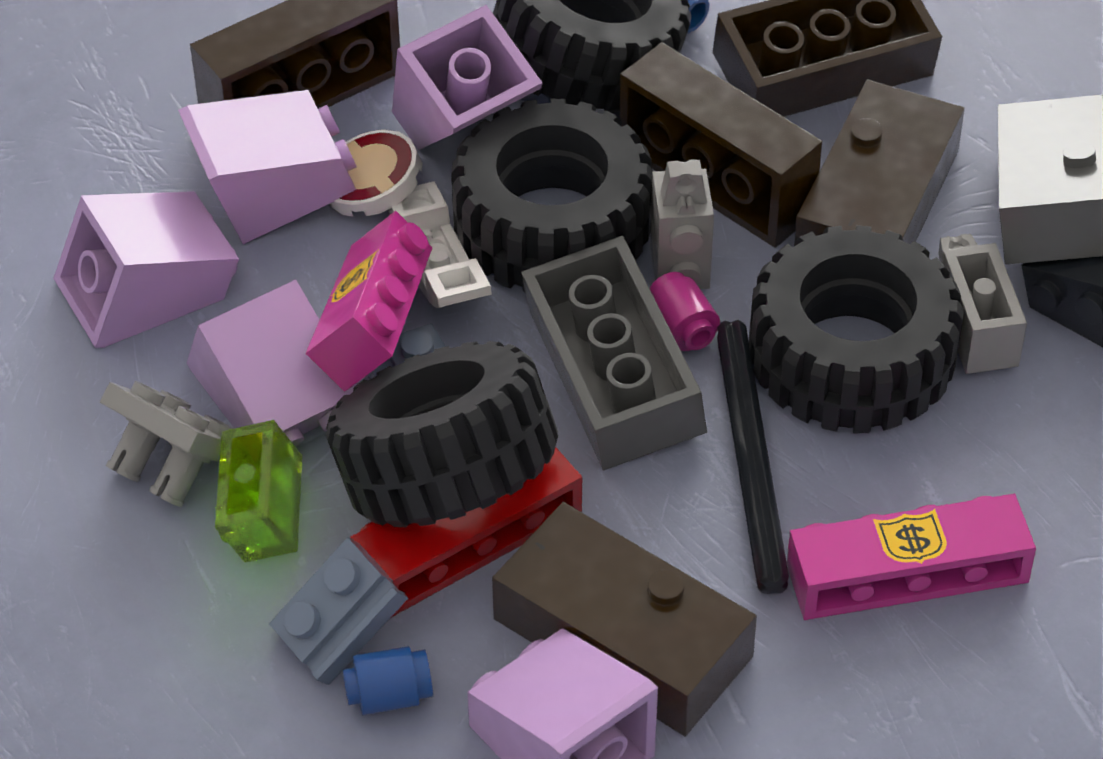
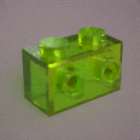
(259, 491)

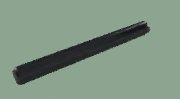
(752, 458)

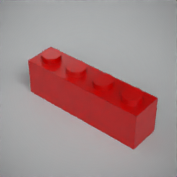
(439, 554)

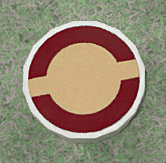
(383, 173)

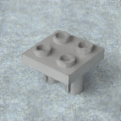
(165, 416)

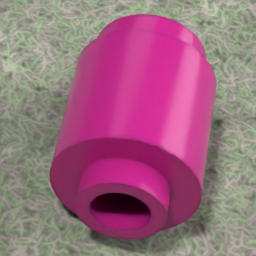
(685, 310)

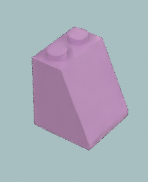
(458, 77)
(269, 158)
(141, 262)
(258, 364)
(565, 705)

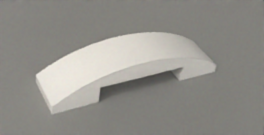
(449, 272)

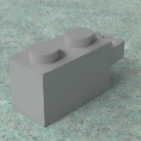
(682, 222)
(991, 311)

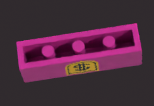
(370, 301)
(910, 556)

